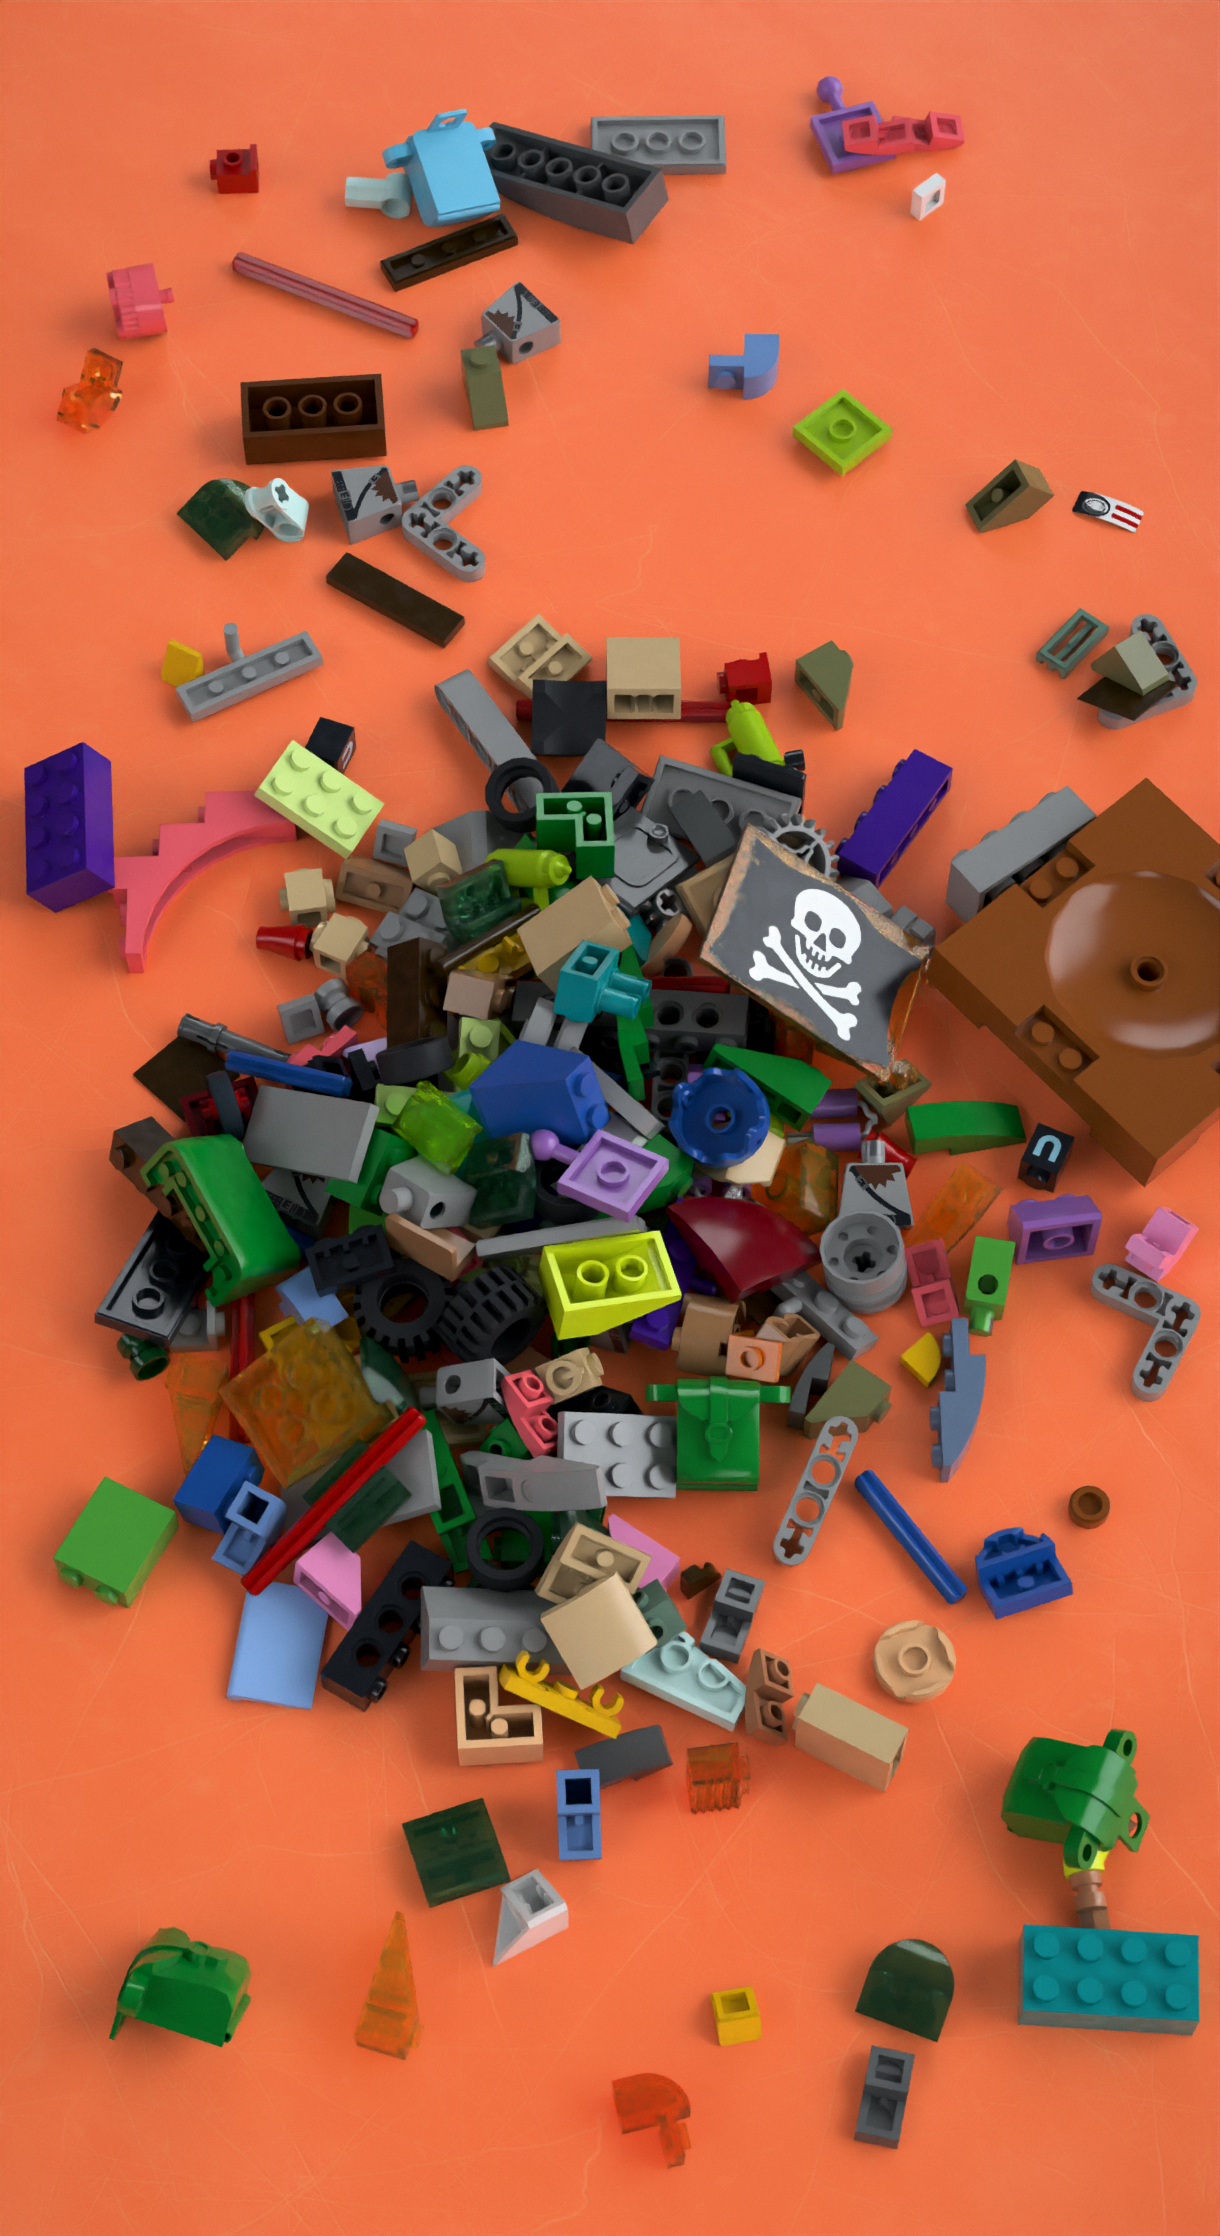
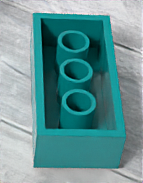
(1108, 1980)

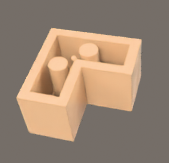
(492, 1731)

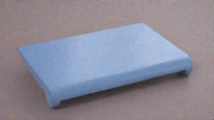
(278, 1648)

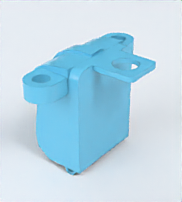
(448, 170)

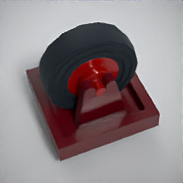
(220, 1108)

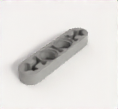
(818, 1492)

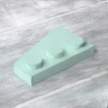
(690, 1681)

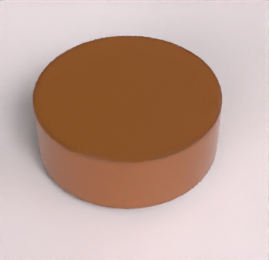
(1089, 1507)

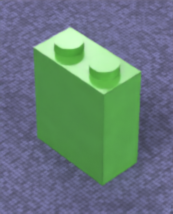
(115, 1543)

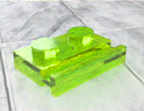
(436, 1127)

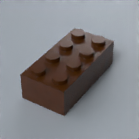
(313, 419)

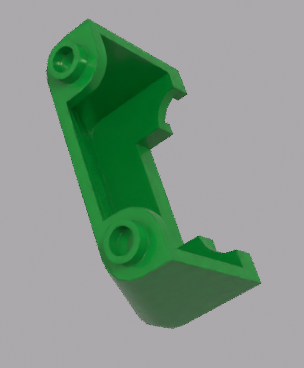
(229, 1213)

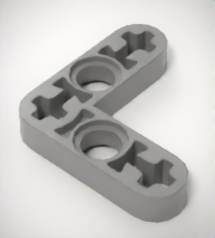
(436, 522)
(1184, 675)
(626, 1105)
(1160, 1316)

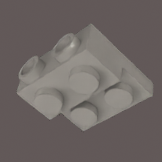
(418, 918)

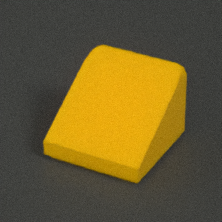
(181, 664)
(736, 2016)

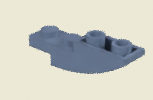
(960, 1403)

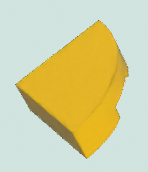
(923, 1359)

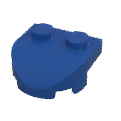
(1020, 1572)

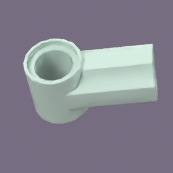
(390, 194)

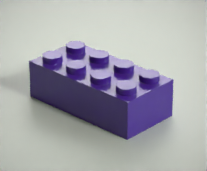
(69, 827)

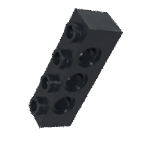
(362, 1684)

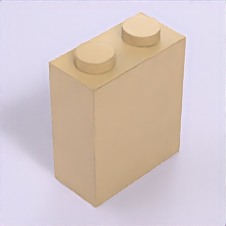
(643, 678)
(581, 914)
(849, 1736)

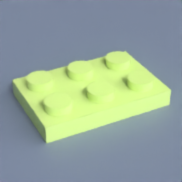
(319, 799)

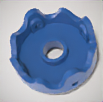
(701, 1100)

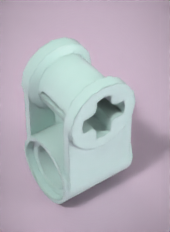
(278, 509)

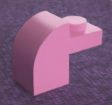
(1160, 1243)

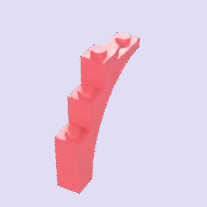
(148, 884)

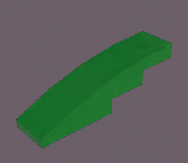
(631, 1033)

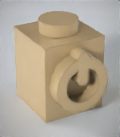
(307, 897)
(339, 943)
(571, 1375)

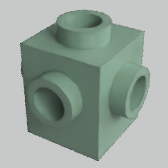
(659, 1612)

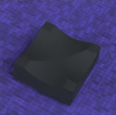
(567, 717)

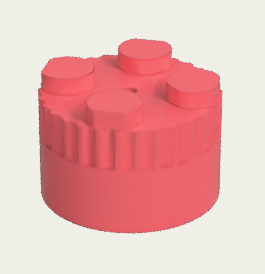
(138, 301)

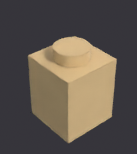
(432, 861)

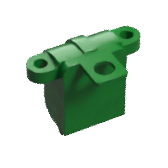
(717, 1430)
(1076, 1796)
(185, 1988)

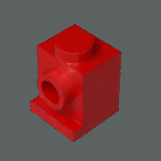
(236, 170)
(746, 680)

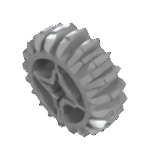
(812, 841)

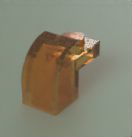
(95, 397)
(654, 2101)

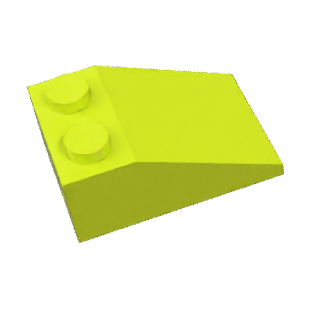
(605, 1282)

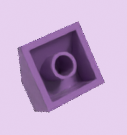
(1054, 1228)

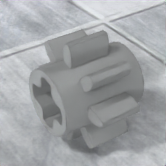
(661, 909)

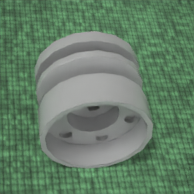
(864, 1261)

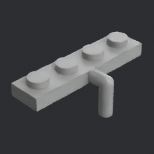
(247, 674)
(825, 1313)

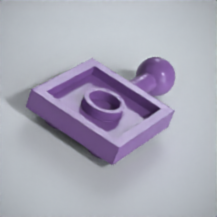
(829, 131)
(606, 1173)

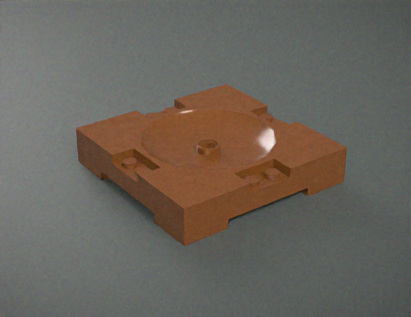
(1062, 972)

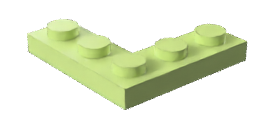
(473, 1035)

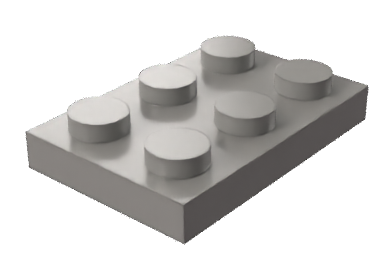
(632, 1450)

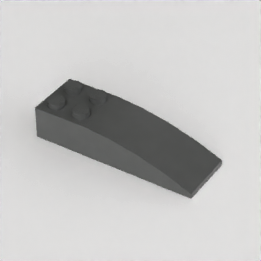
(576, 183)

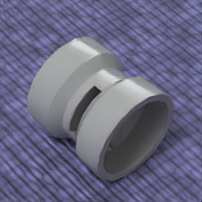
(335, 1000)

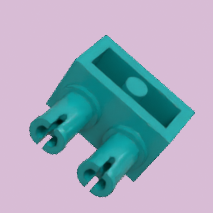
(593, 984)

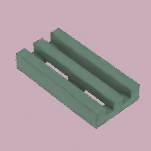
(1056, 662)

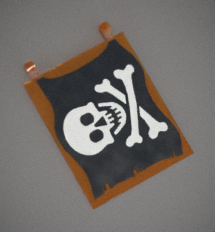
(816, 956)

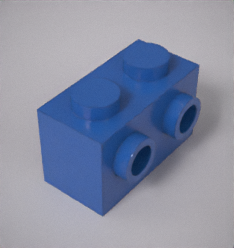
(216, 1482)

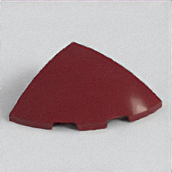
(743, 1243)

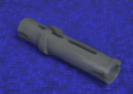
(220, 1039)

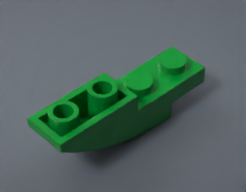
(457, 1509)

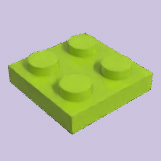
(842, 432)

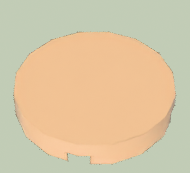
(666, 943)
(914, 1661)

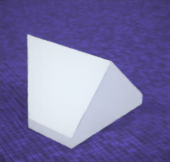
(528, 1915)

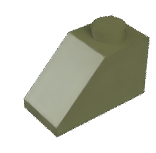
(484, 387)
(1009, 497)
(826, 680)
(852, 1395)

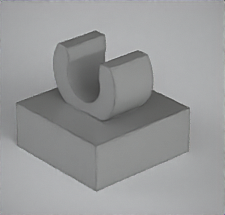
(391, 840)
(300, 1018)

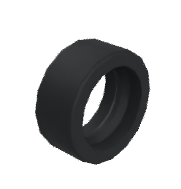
(502, 778)
(415, 1060)
(558, 1209)
(499, 1520)

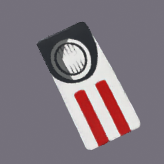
(1108, 509)

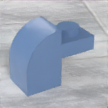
(753, 371)
(303, 1301)
(255, 1525)
(579, 1814)

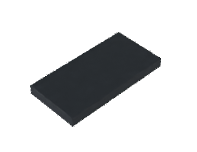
(156, 1285)

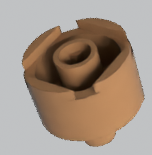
(705, 1333)

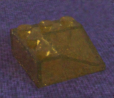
(304, 1402)

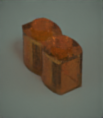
(368, 983)

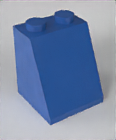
(540, 1089)

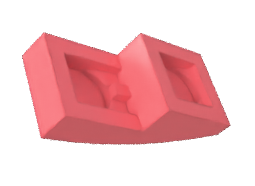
(937, 131)
(868, 137)
(932, 1282)

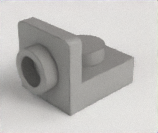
(200, 1331)

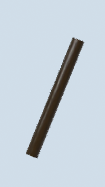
(485, 940)

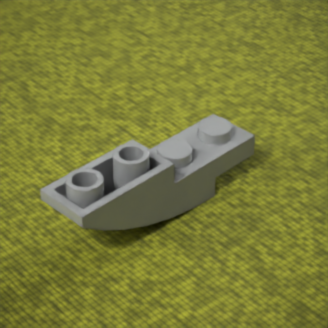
(535, 1484)

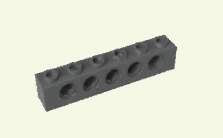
(688, 1009)

